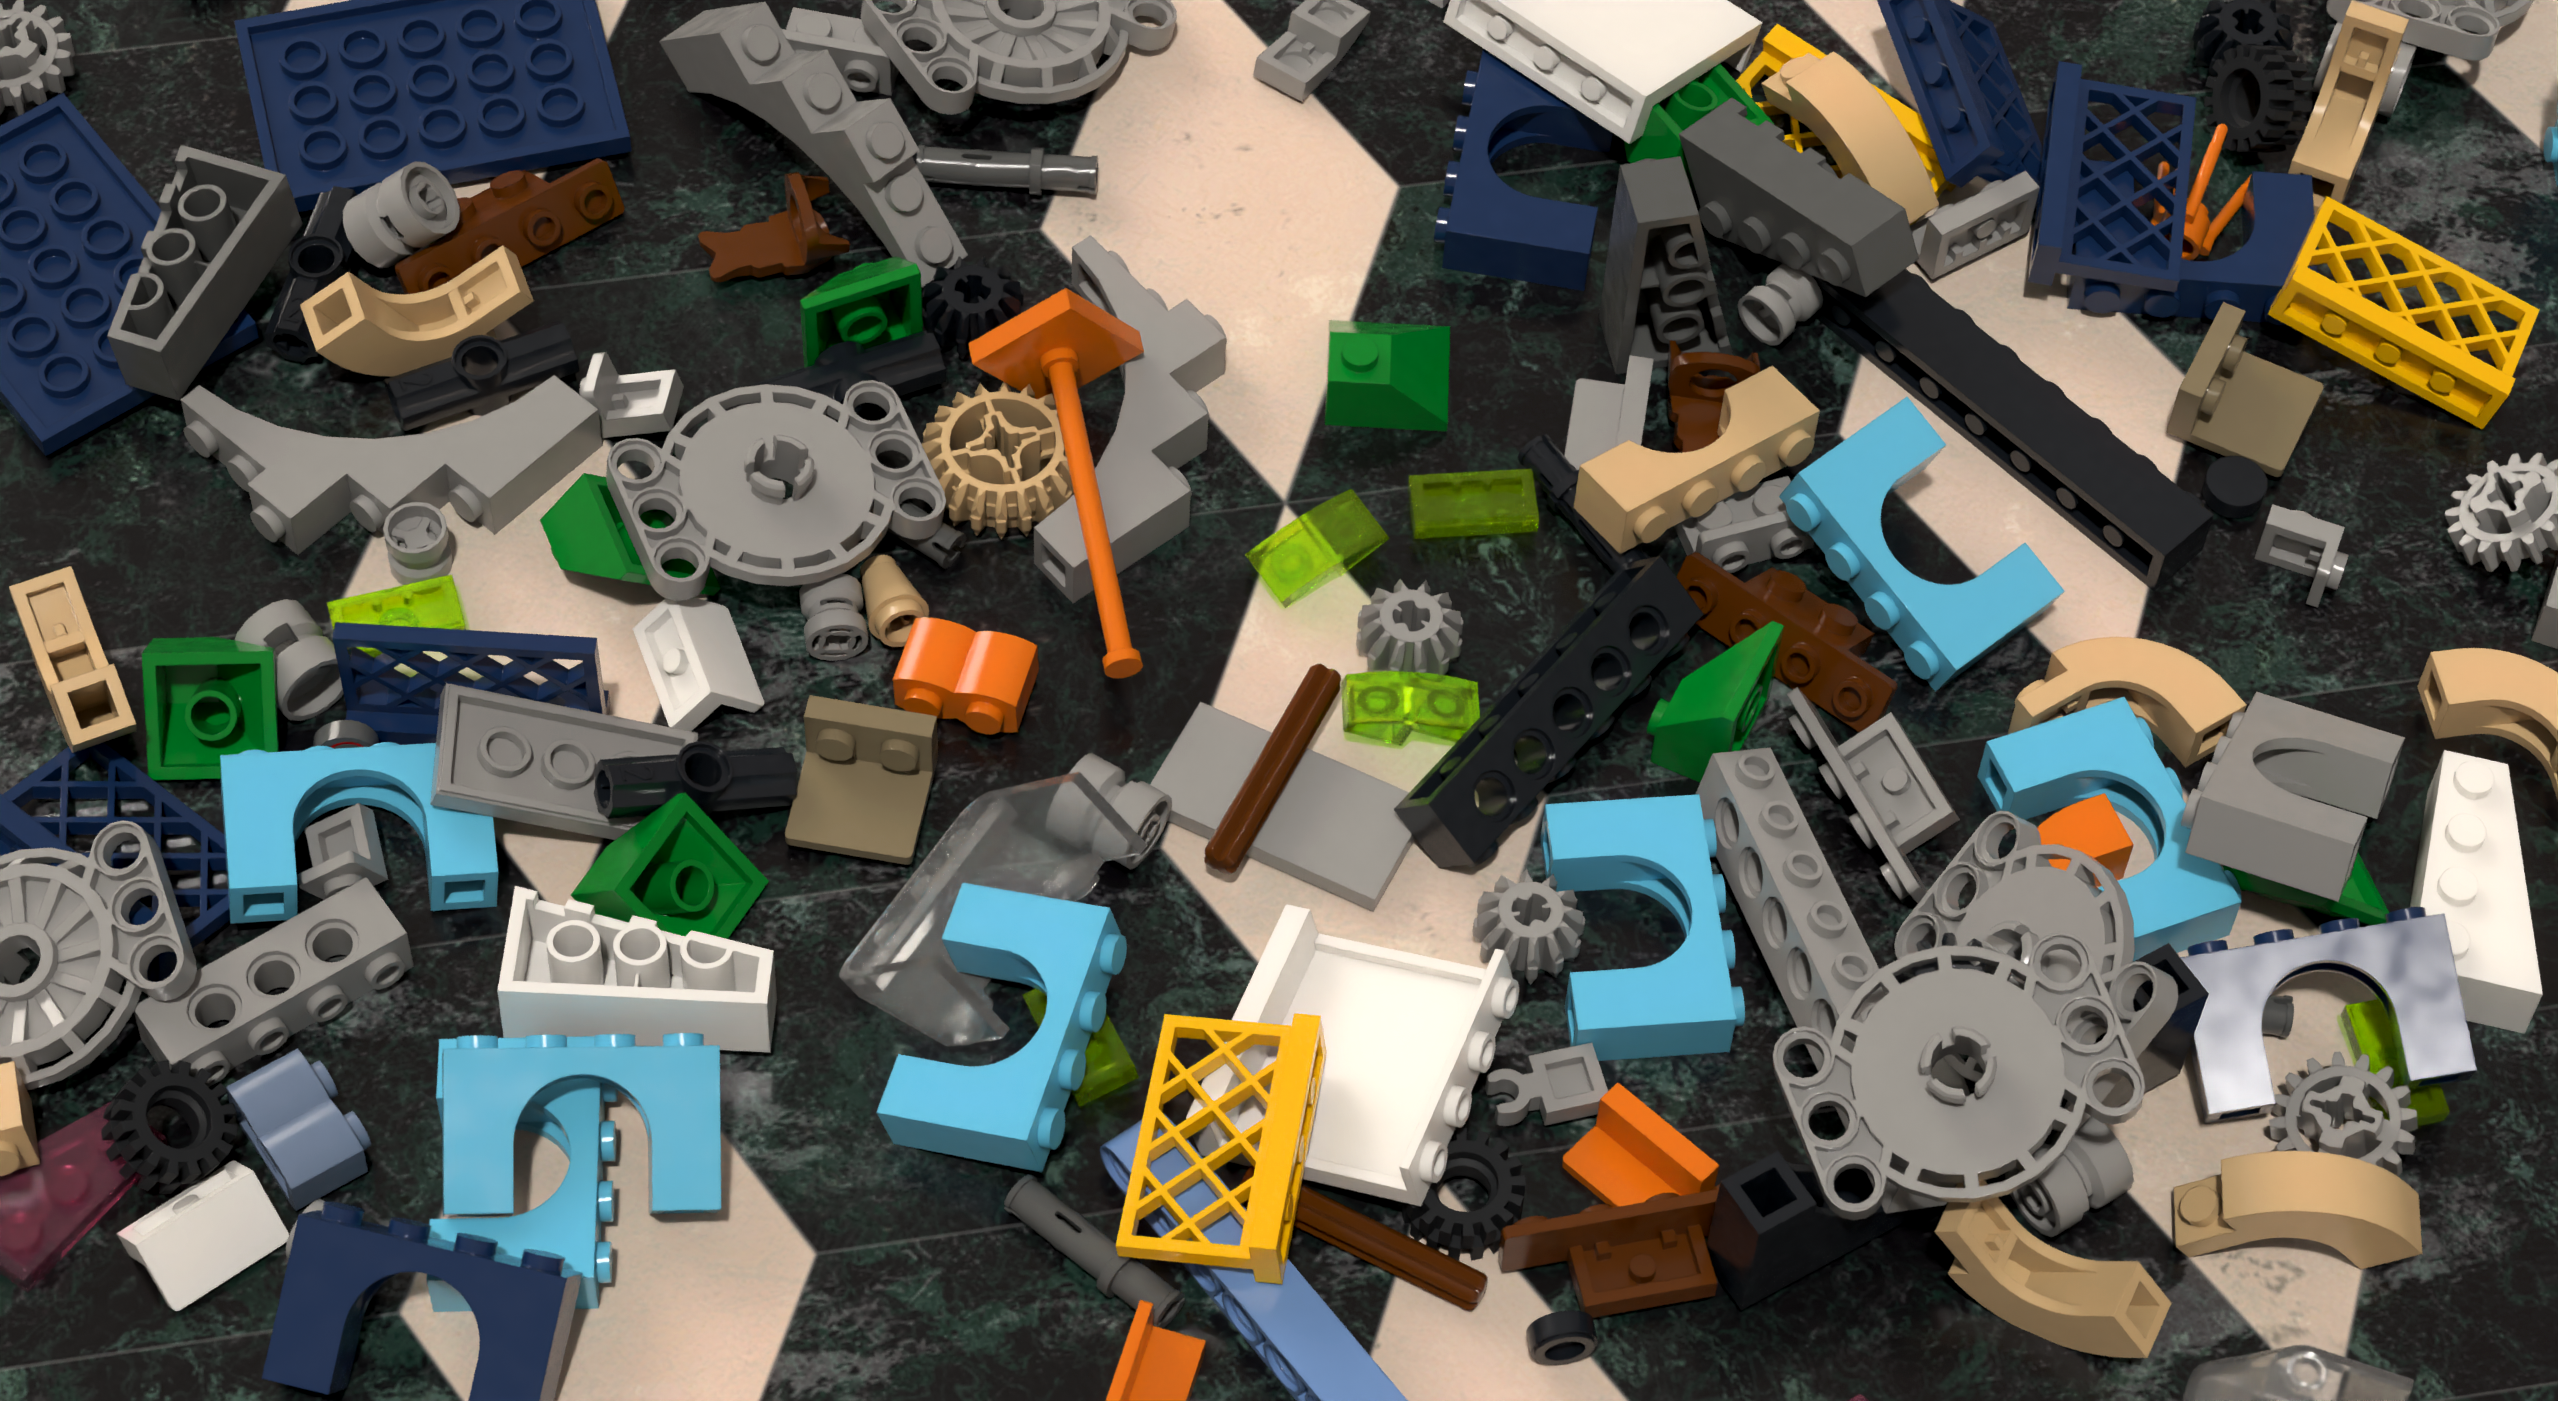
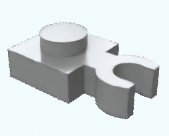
(1558, 1082)

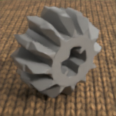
(1409, 631)
(1530, 924)

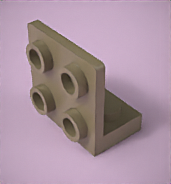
(2242, 401)
(863, 780)

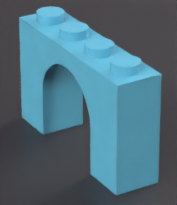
(1933, 623)
(2113, 753)
(278, 794)
(1665, 853)
(668, 1084)
(1015, 1106)
(572, 1218)

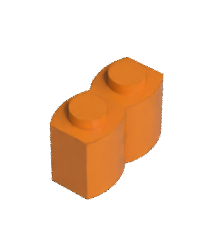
(966, 675)

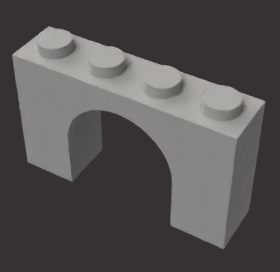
(2252, 792)

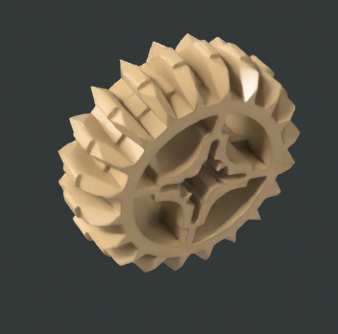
(992, 458)

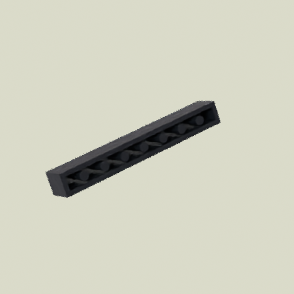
(2022, 424)

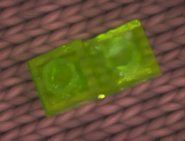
(1316, 545)
(1398, 702)

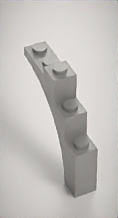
(803, 95)
(1157, 428)
(482, 467)

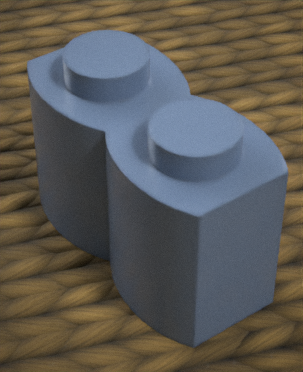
(299, 1128)

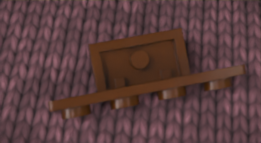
(519, 214)
(1817, 643)
(1625, 1253)

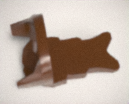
(787, 243)
(1698, 399)

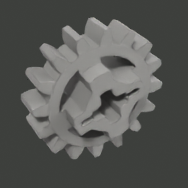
(23, 70)
(2507, 513)
(2341, 1094)

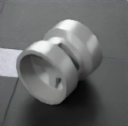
(1773, 309)
(417, 543)
(833, 617)

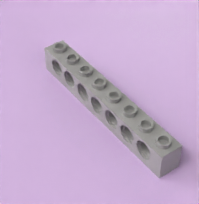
(1792, 906)

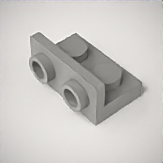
(850, 46)
(1975, 224)
(1745, 529)

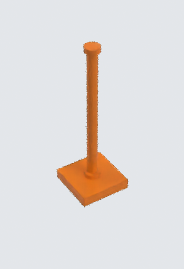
(1057, 352)

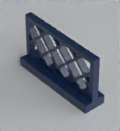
(1964, 90)
(2061, 183)
(408, 707)
(26, 832)

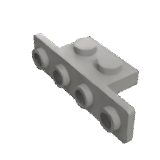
(1887, 784)

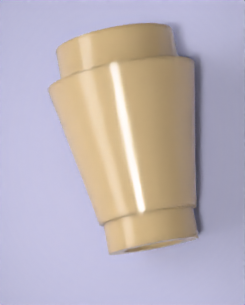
(890, 600)

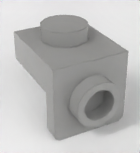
(631, 401)
(2304, 546)
(343, 852)

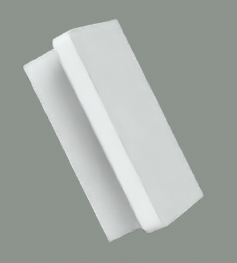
(696, 661)
(205, 1234)

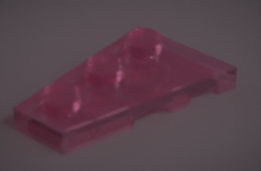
(60, 1199)

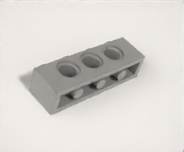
(287, 956)

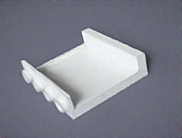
(1610, 54)
(1399, 1056)

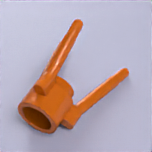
(2198, 232)

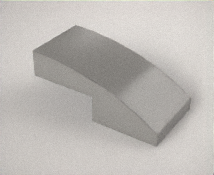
(1312, 47)

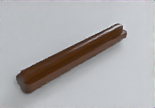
(1272, 769)
(1387, 1248)

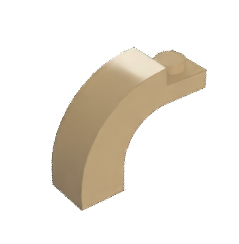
(2349, 100)
(1854, 127)
(403, 332)
(71, 661)
(2163, 685)
(2494, 695)
(2302, 1196)
(2055, 1295)

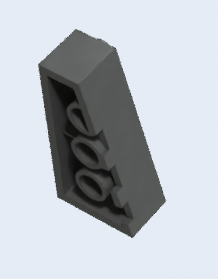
(1793, 203)
(199, 267)
(1658, 269)

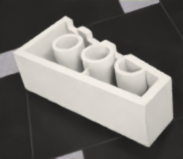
(2476, 877)
(612, 976)

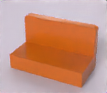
(1636, 1154)
(1156, 1362)

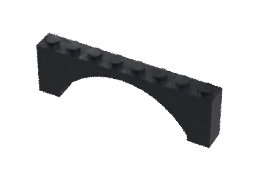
(1774, 1218)

